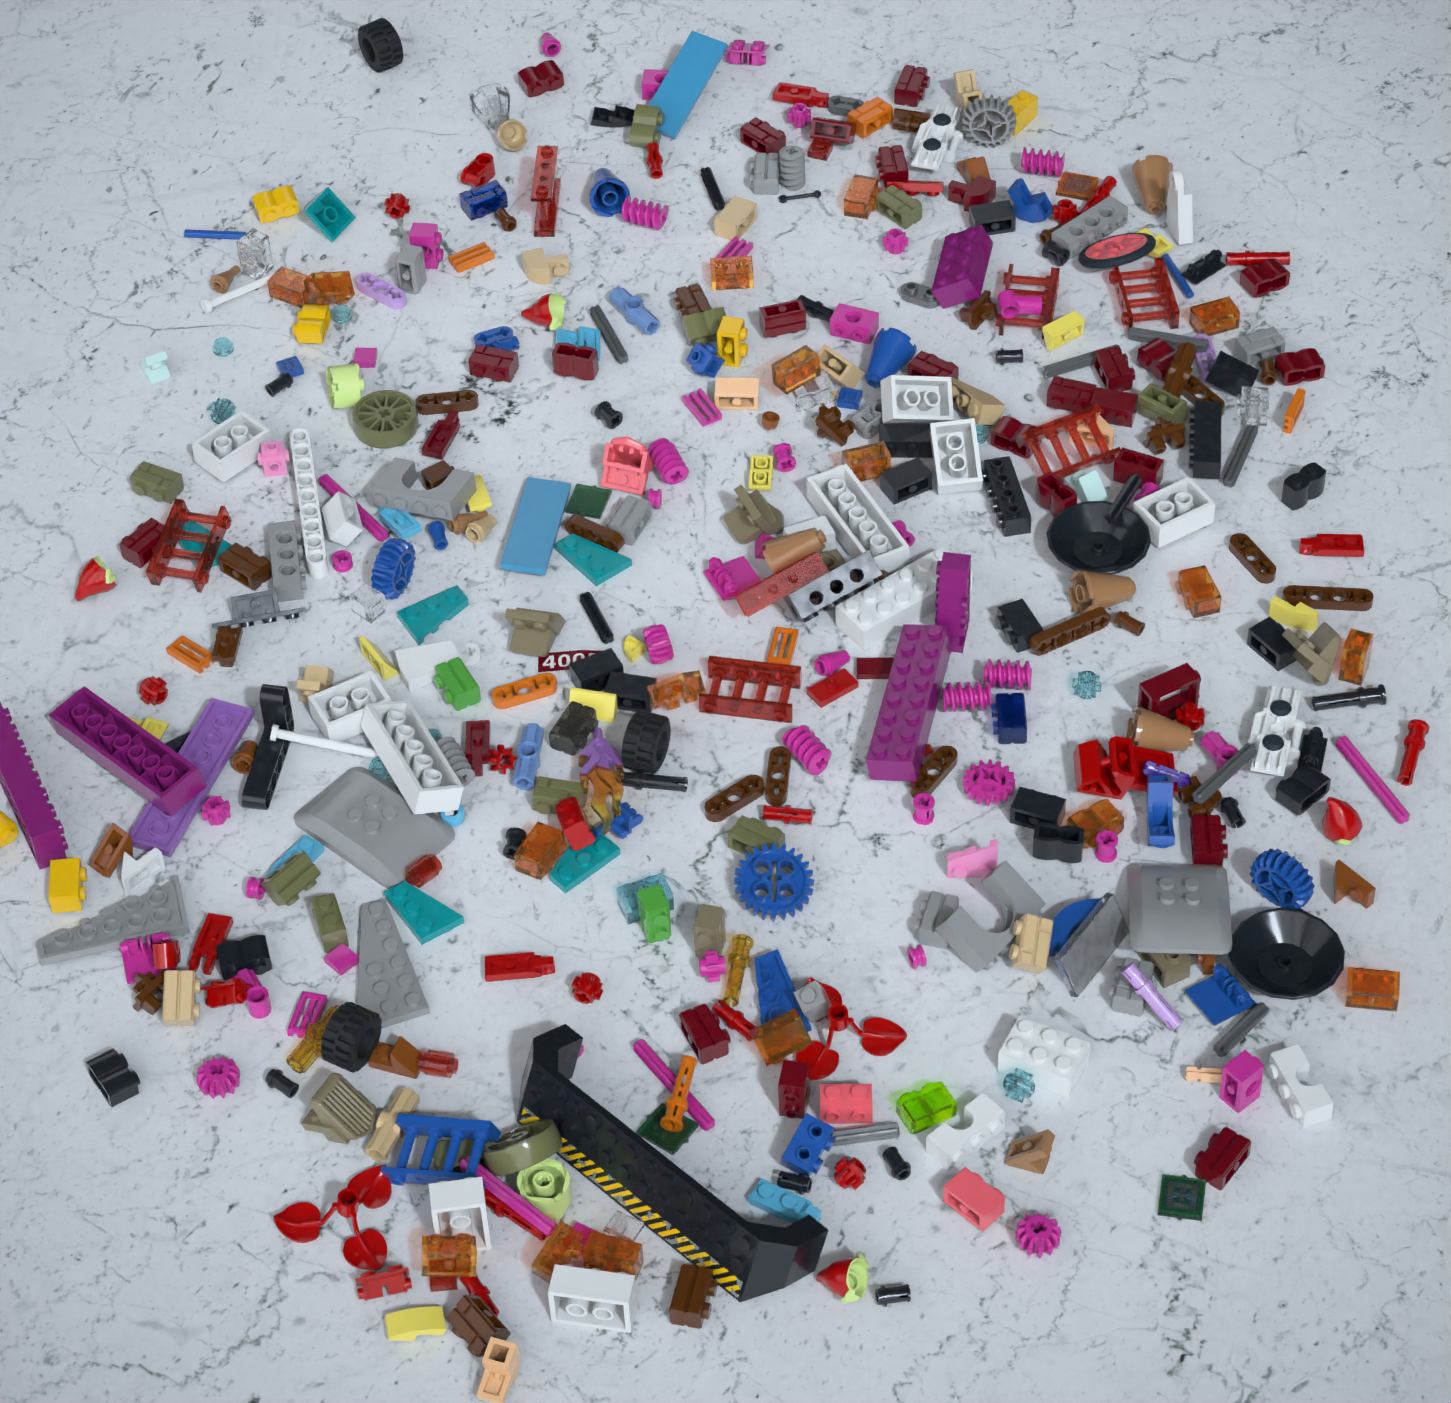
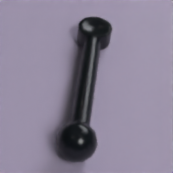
(783, 198)

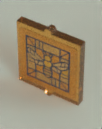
(1077, 186)

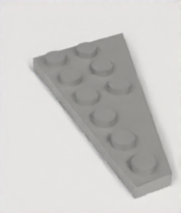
(134, 917)
(385, 971)

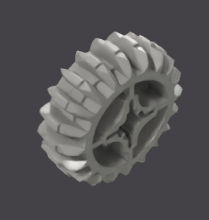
(997, 112)

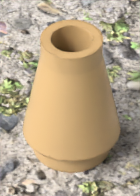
(479, 529)

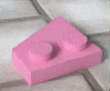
(973, 861)

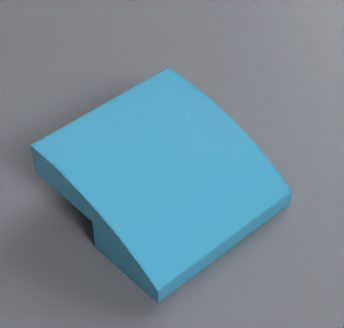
(584, 337)

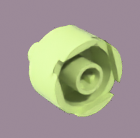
(344, 385)
(546, 1187)

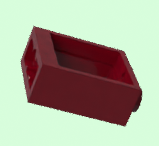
(1181, 678)

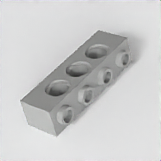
(1091, 226)
(286, 560)

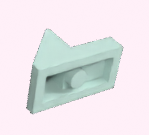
(155, 367)
(1087, 486)

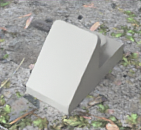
(139, 872)

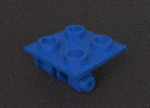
(1220, 996)

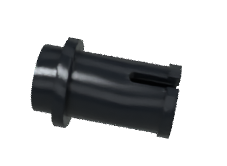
(1009, 356)
(283, 381)
(1230, 808)
(277, 1080)
(899, 1168)
(795, 1182)
(892, 1294)

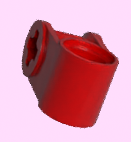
(479, 171)
(166, 954)

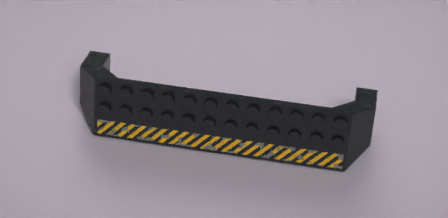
(744, 1255)

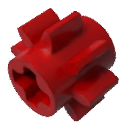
(397, 205)
(1064, 211)
(153, 690)
(1190, 715)
(507, 758)
(587, 988)
(849, 1173)

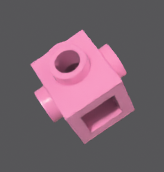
(271, 454)

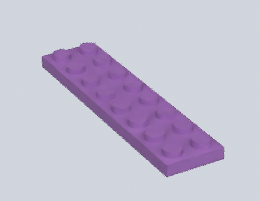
(207, 748)

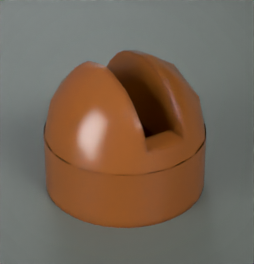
(770, 420)

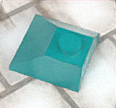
(329, 214)

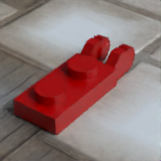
(214, 932)

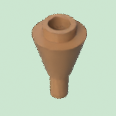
(222, 281)
(462, 520)

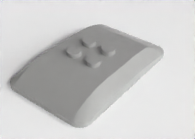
(372, 826)
(1179, 908)

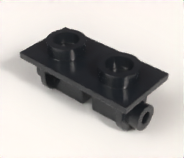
(1205, 267)
(1313, 749)

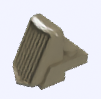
(753, 517)
(533, 631)
(1317, 652)
(340, 1111)

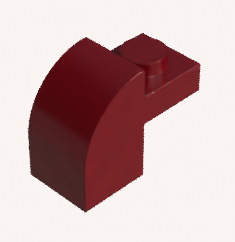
(979, 192)

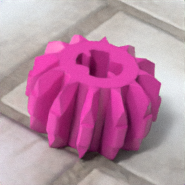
(658, 644)
(218, 1077)
(1038, 1234)

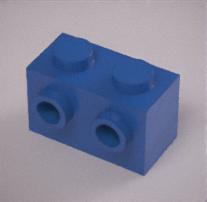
(808, 1146)

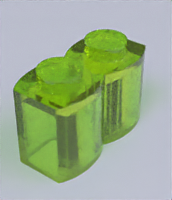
(926, 1107)

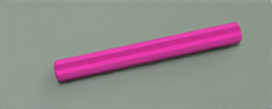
(367, 520)
(1372, 779)
(668, 1079)
(513, 1199)

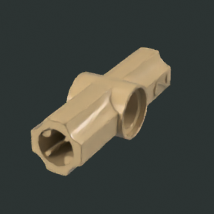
(387, 1130)

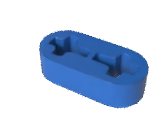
(489, 336)

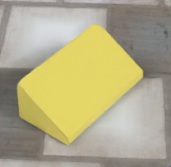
(1063, 330)
(377, 658)
(602, 702)

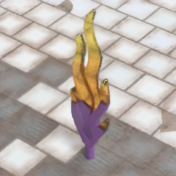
(595, 762)

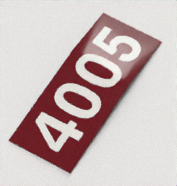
(561, 660)

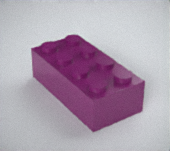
(962, 266)

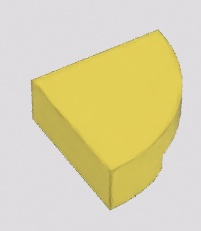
(633, 648)

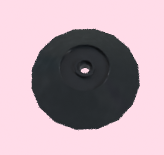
(1089, 543)
(1287, 953)

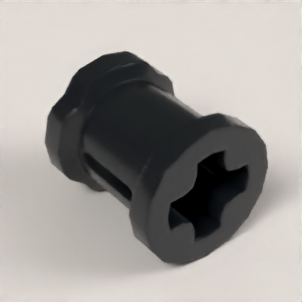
(1055, 253)
(608, 414)
(514, 838)

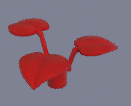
(878, 1035)
(365, 1250)

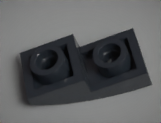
(618, 118)

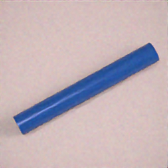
(213, 234)
(1177, 276)

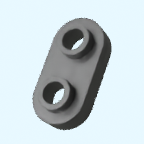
(919, 295)

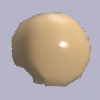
(512, 135)

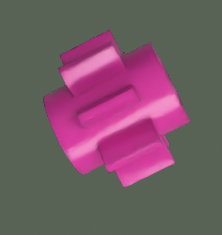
(799, 115)
(895, 241)
(215, 810)
(712, 966)

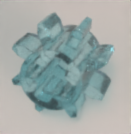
(221, 410)
(1086, 685)
(1019, 1085)

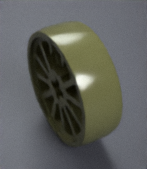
(389, 413)
(522, 1147)

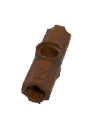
(1180, 369)

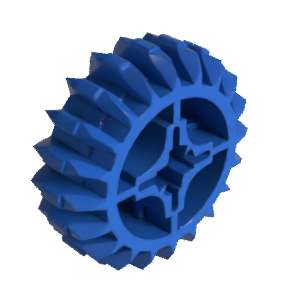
(393, 568)
(1282, 879)

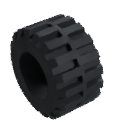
(380, 45)
(646, 742)
(351, 1036)

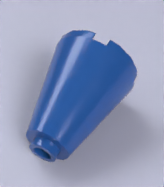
(607, 193)
(888, 355)

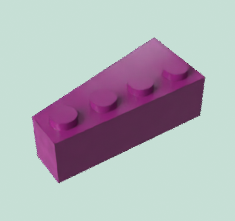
(954, 596)

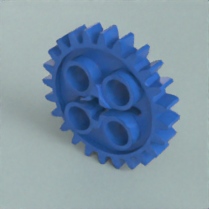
(796, 882)

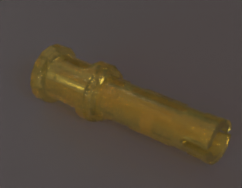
(738, 961)

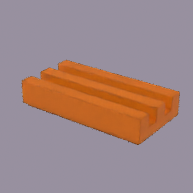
(471, 257)
(1294, 410)
(187, 656)
(780, 659)

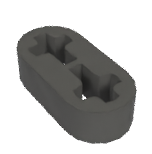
(843, 105)

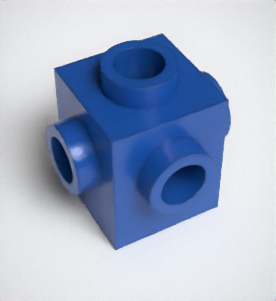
(705, 359)

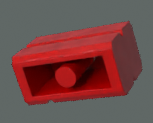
(574, 823)

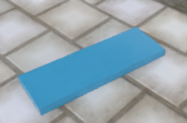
(687, 80)
(536, 526)

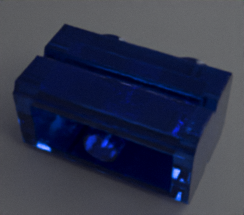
(483, 200)
(1010, 718)

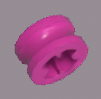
(655, 497)
(344, 556)
(255, 888)
(916, 956)

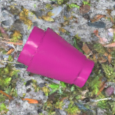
(550, 45)
(831, 662)

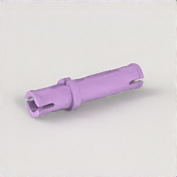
(1154, 999)

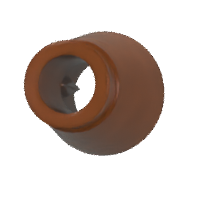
(244, 757)

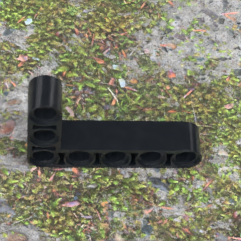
(270, 754)

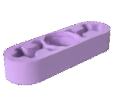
(392, 297)
(1203, 365)

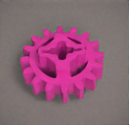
(989, 782)

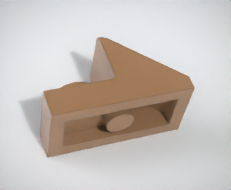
(1031, 1152)

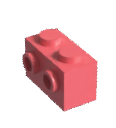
(846, 1103)
(974, 1199)

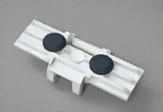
(931, 138)
(1269, 727)

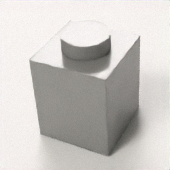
(813, 1001)

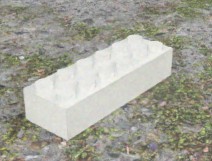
(857, 518)
(892, 602)
(412, 757)

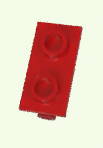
(222, 993)
(373, 1283)

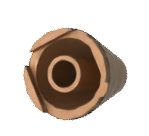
(1152, 181)
(792, 547)
(1099, 590)
(1158, 732)

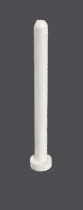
(207, 305)
(321, 742)

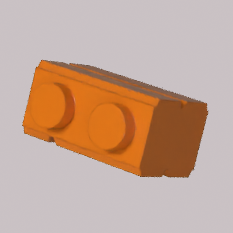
(871, 116)

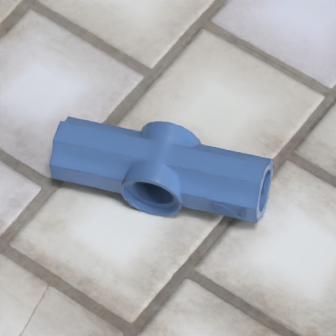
(634, 310)
(528, 756)

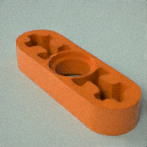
(508, 689)

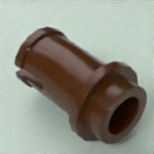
(507, 222)
(1046, 235)
(1268, 375)
(1129, 623)

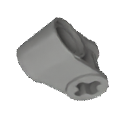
(870, 419)

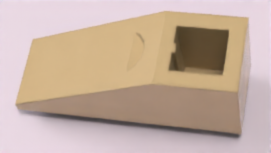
(976, 403)

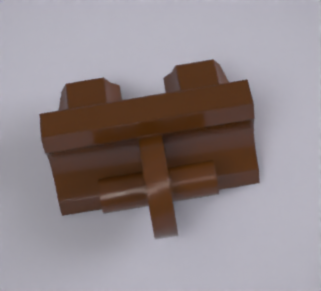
(909, 120)
(979, 310)
(831, 425)
(1162, 433)
(227, 645)
(1185, 796)
(146, 998)

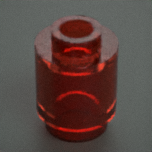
(423, 870)
(438, 1063)

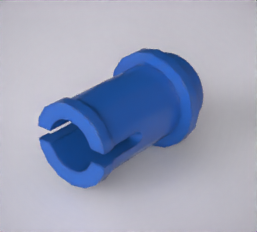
(507, 344)
(437, 531)

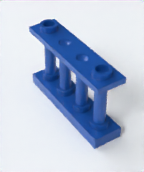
(435, 1128)

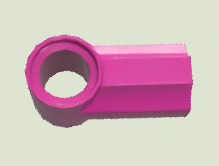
(1013, 304)
(1217, 748)
(257, 996)

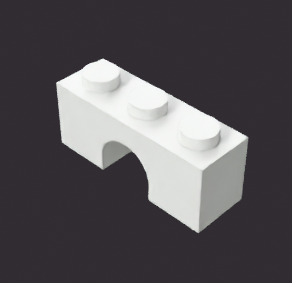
(1306, 1103)
(952, 1145)

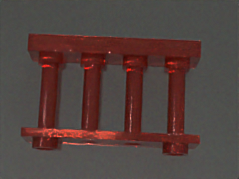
(546, 191)
(1162, 286)
(1048, 296)
(1069, 424)
(174, 532)
(781, 583)
(750, 672)

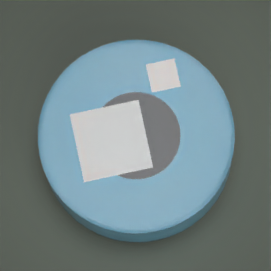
(454, 817)

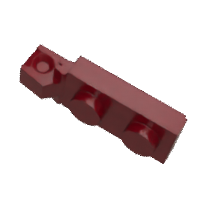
(442, 436)
(477, 744)

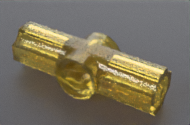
(310, 1047)

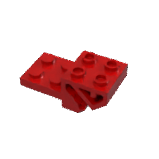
(1117, 772)

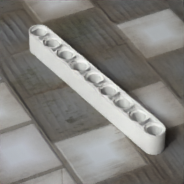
(309, 503)

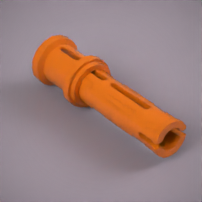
(677, 1102)

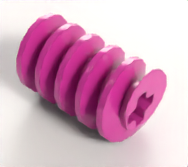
(1042, 162)
(644, 214)
(668, 461)
(1008, 674)
(966, 696)
(807, 749)

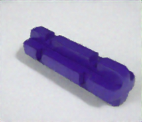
(1151, 769)

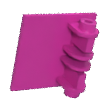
(757, 50)
(730, 576)
(139, 957)

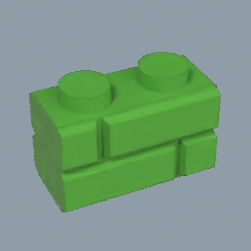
(457, 684)
(654, 913)

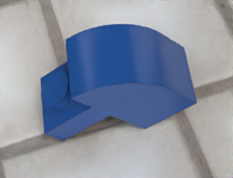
(1029, 207)

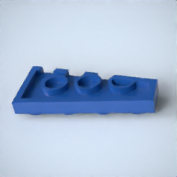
(775, 988)

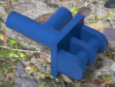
(622, 824)

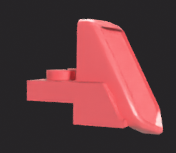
(626, 465)

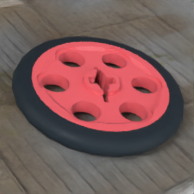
(1117, 250)

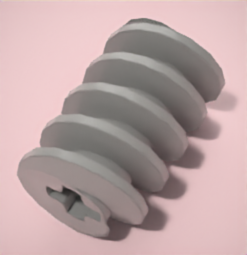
(792, 167)
(456, 759)

